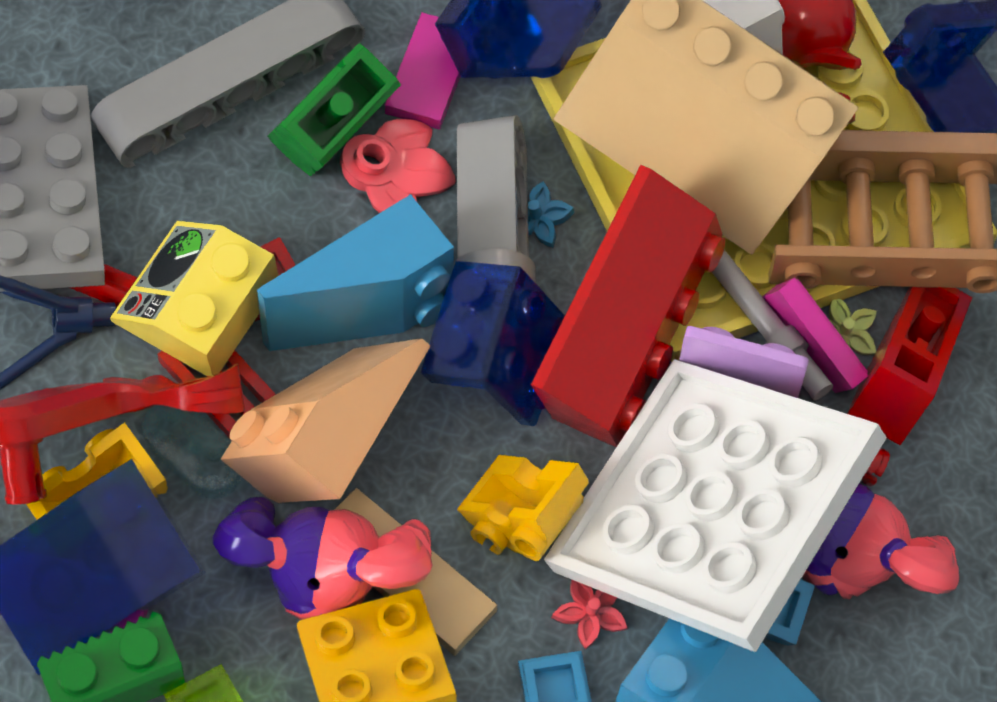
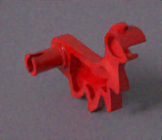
(53, 410)

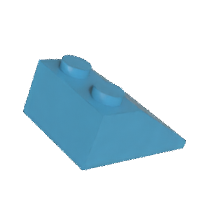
(362, 284)
(702, 668)

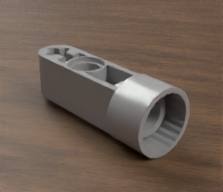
(493, 193)

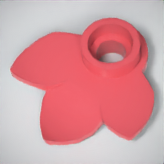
(404, 164)

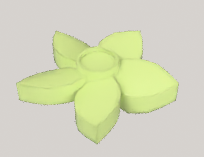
(853, 328)

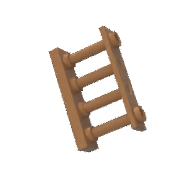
(915, 162)

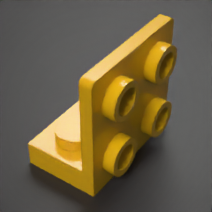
(377, 653)

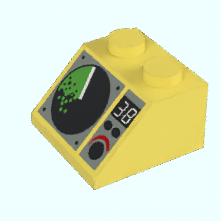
(197, 294)

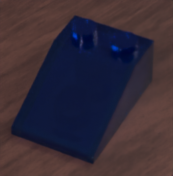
(92, 564)

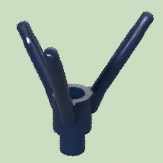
(68, 315)

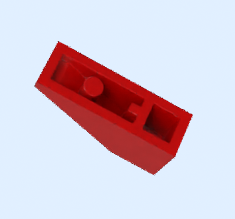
(911, 360)

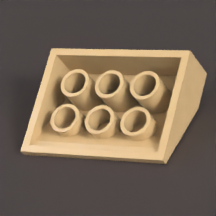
(706, 112)

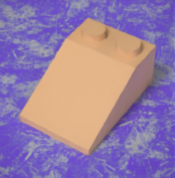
(321, 428)

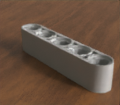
(223, 74)

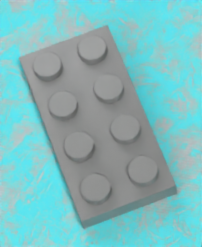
(48, 189)

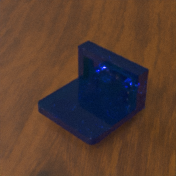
(514, 35)
(940, 67)
(493, 335)

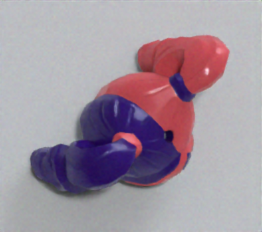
(324, 545)
(877, 549)

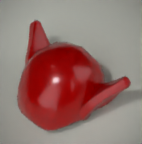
(820, 33)

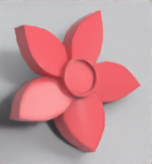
(591, 612)

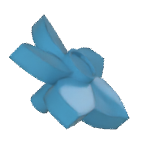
(546, 213)

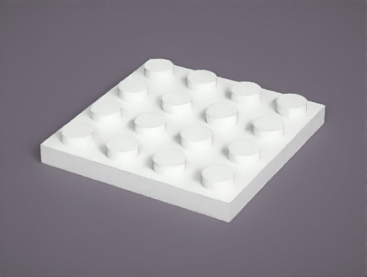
(716, 502)

